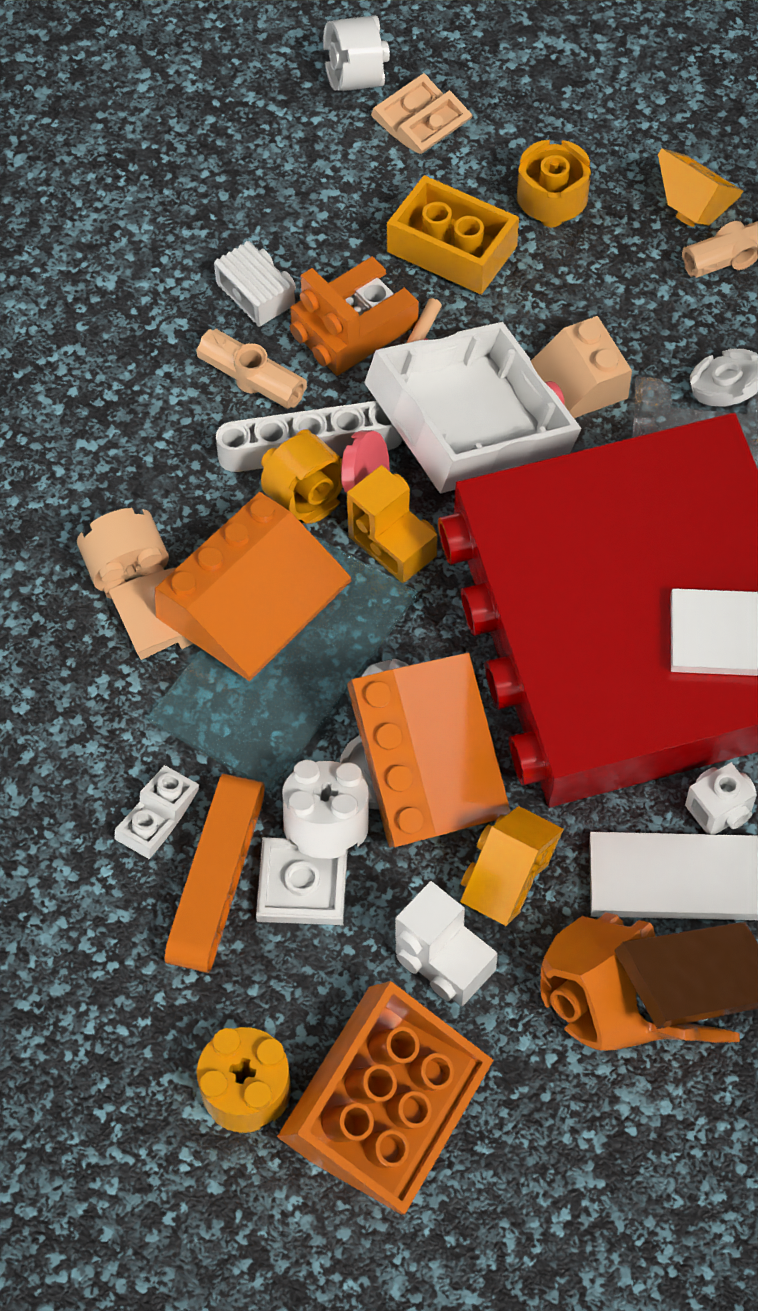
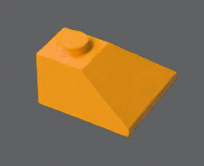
(694, 189)

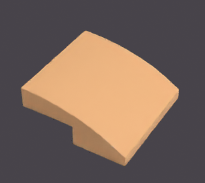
(421, 114)
(137, 610)

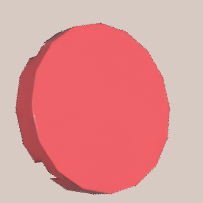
(363, 457)

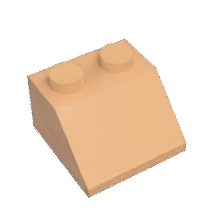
(585, 367)

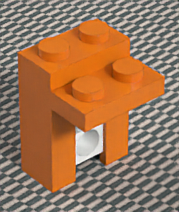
(350, 315)

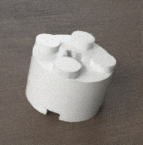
(355, 53)
(325, 808)

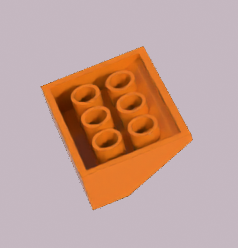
(250, 587)
(428, 749)
(386, 1097)

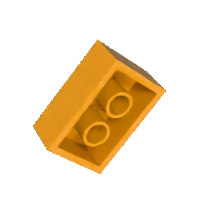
(452, 234)

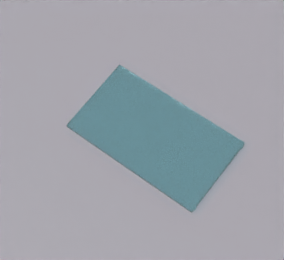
(270, 720)

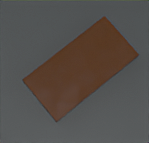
(694, 973)

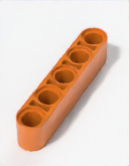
(215, 873)

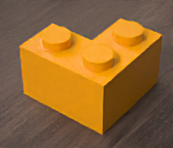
(385, 526)
(509, 862)

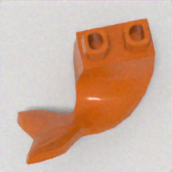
(595, 993)

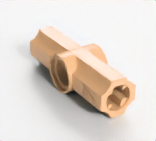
(731, 246)
(251, 368)

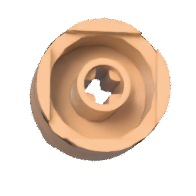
(122, 548)

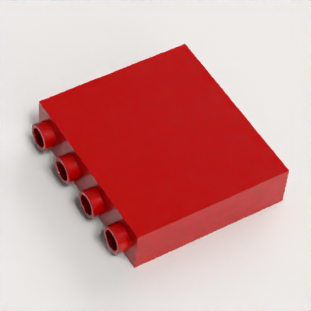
(577, 595)

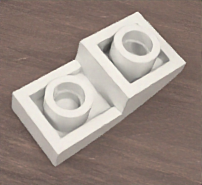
(157, 813)

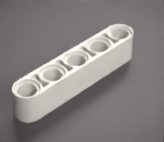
(246, 441)

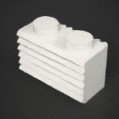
(255, 283)

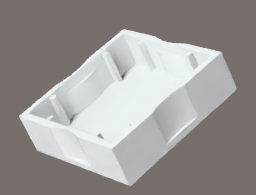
(470, 404)

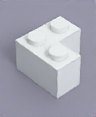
(440, 947)

